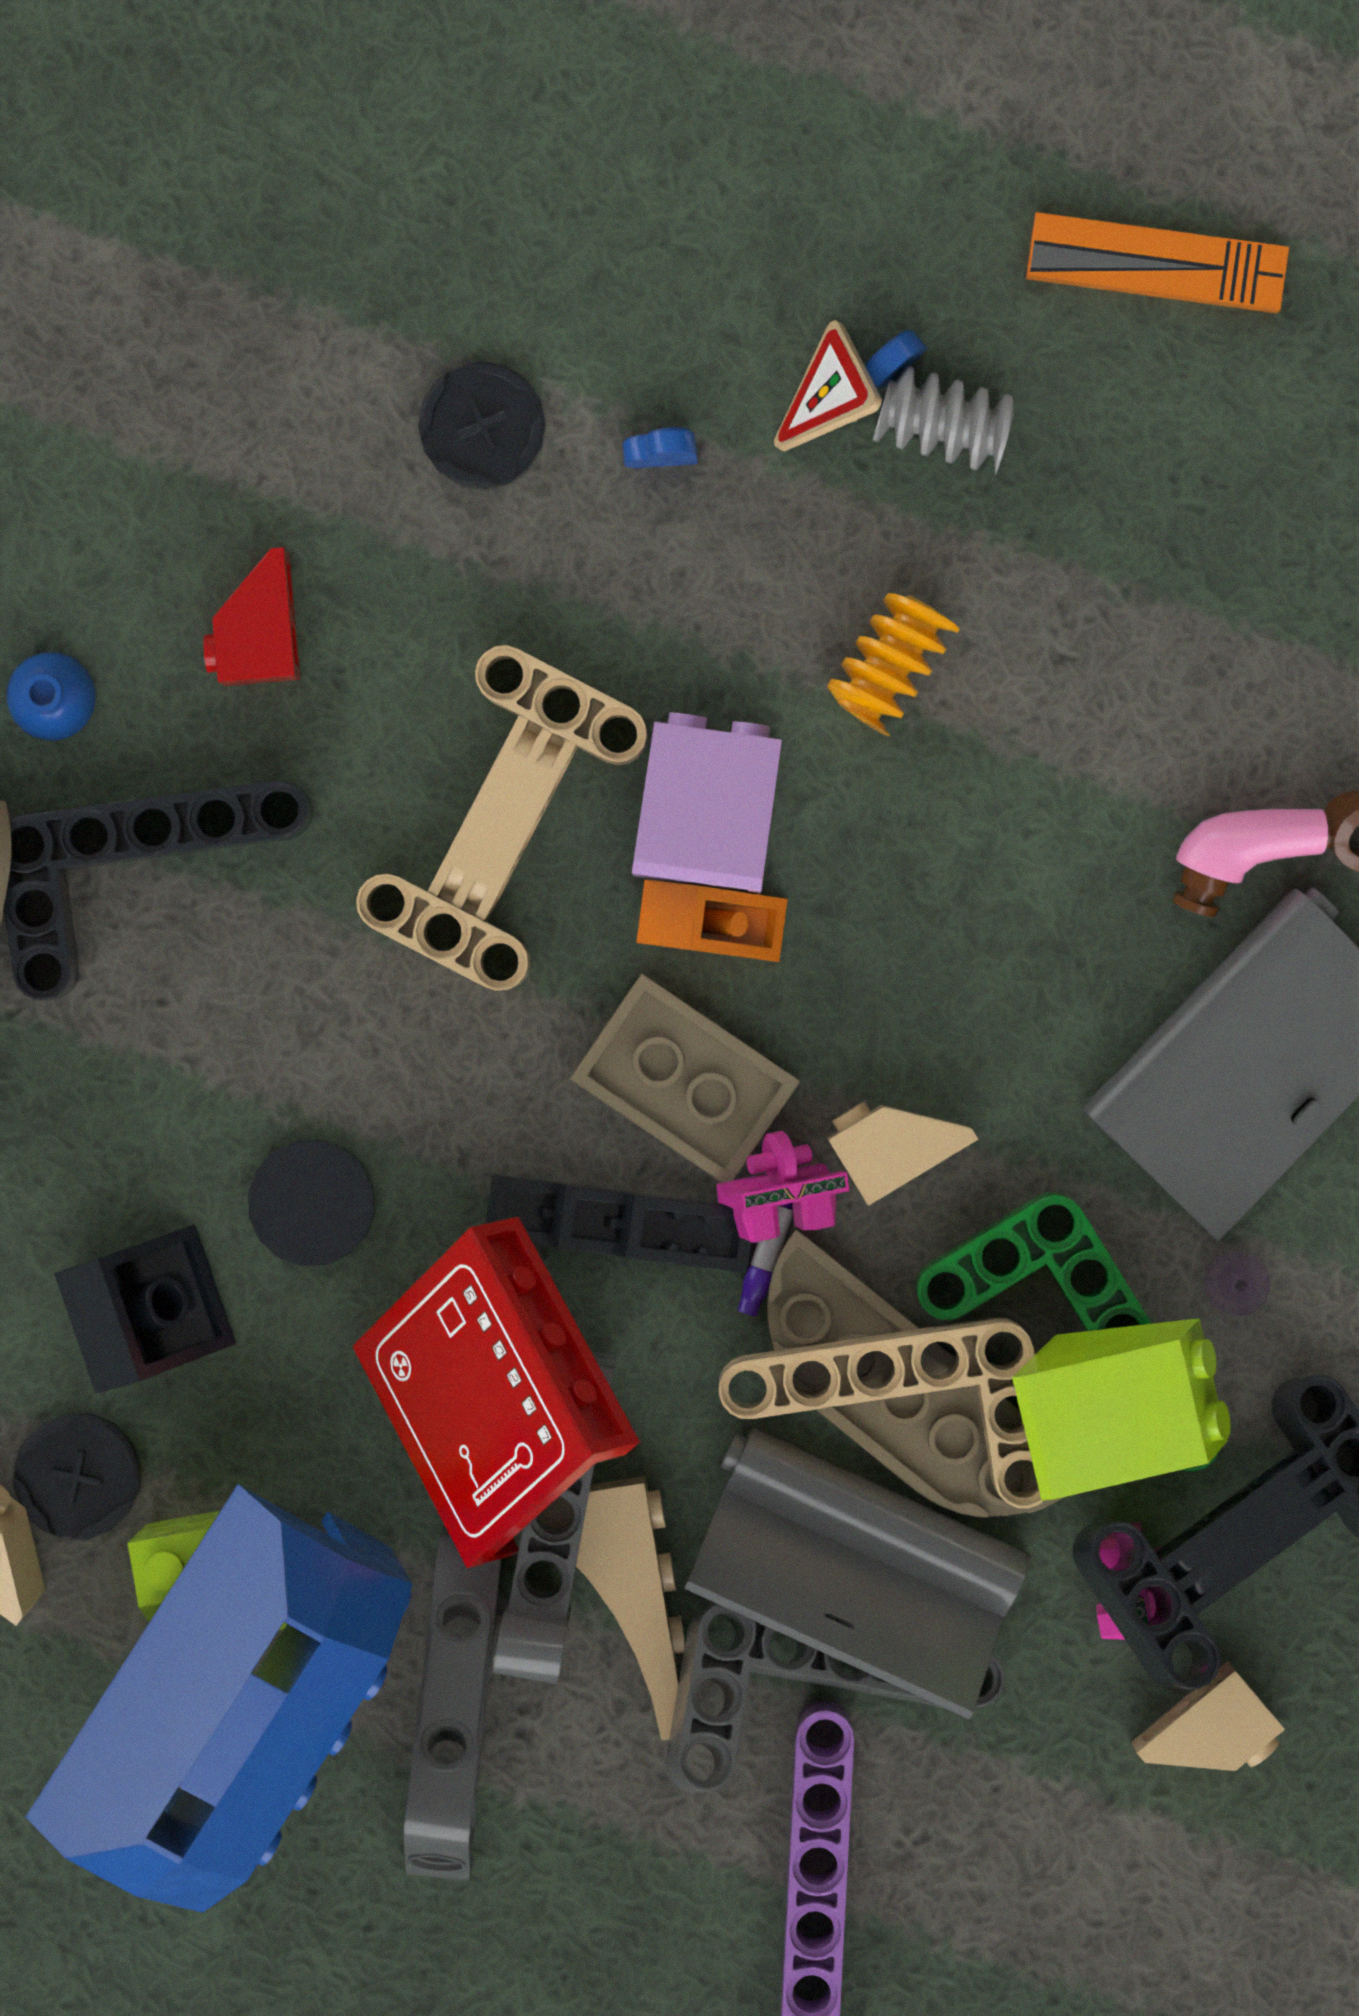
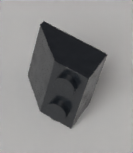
(145, 1309)

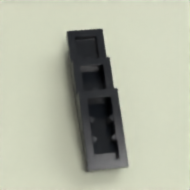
(621, 1222)

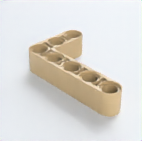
(906, 1379)

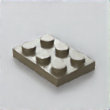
(684, 1079)

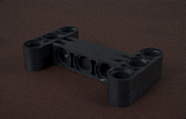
(1230, 1539)

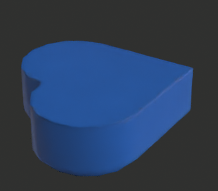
(661, 448)

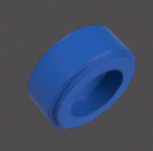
(894, 357)

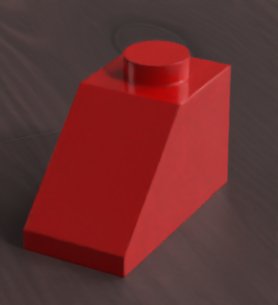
(256, 628)

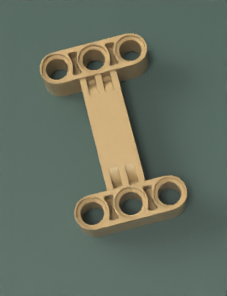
(502, 817)

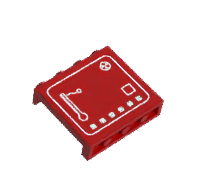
(492, 1388)

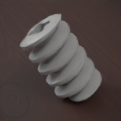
(945, 419)

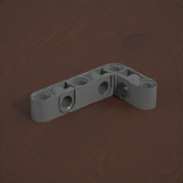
(453, 1708)

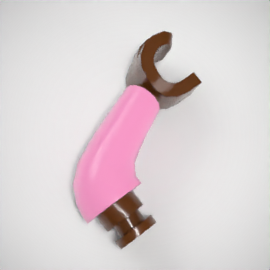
(1234, 842)

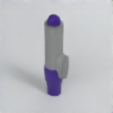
(760, 1270)

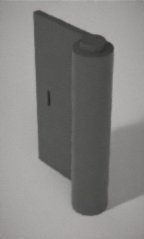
(1254, 1042)
(857, 1570)

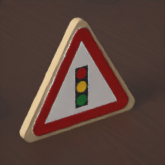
(831, 392)

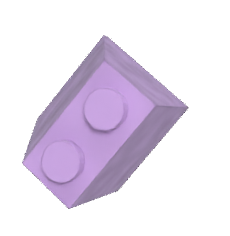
(707, 804)

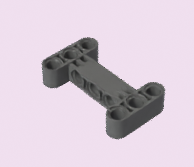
(537, 1620)

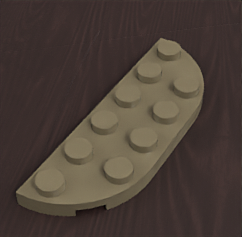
(923, 1438)

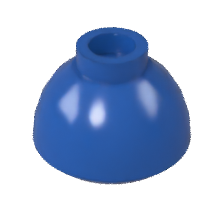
(51, 696)

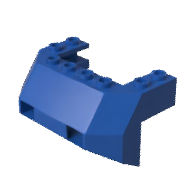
(202, 1722)

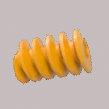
(890, 660)

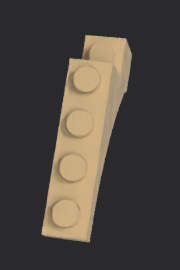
(631, 1577)

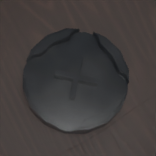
(482, 425)
(311, 1202)
(77, 1476)

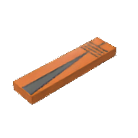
(1157, 262)

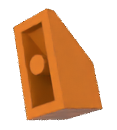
(711, 920)

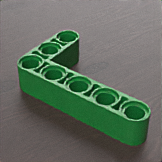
(1032, 1253)

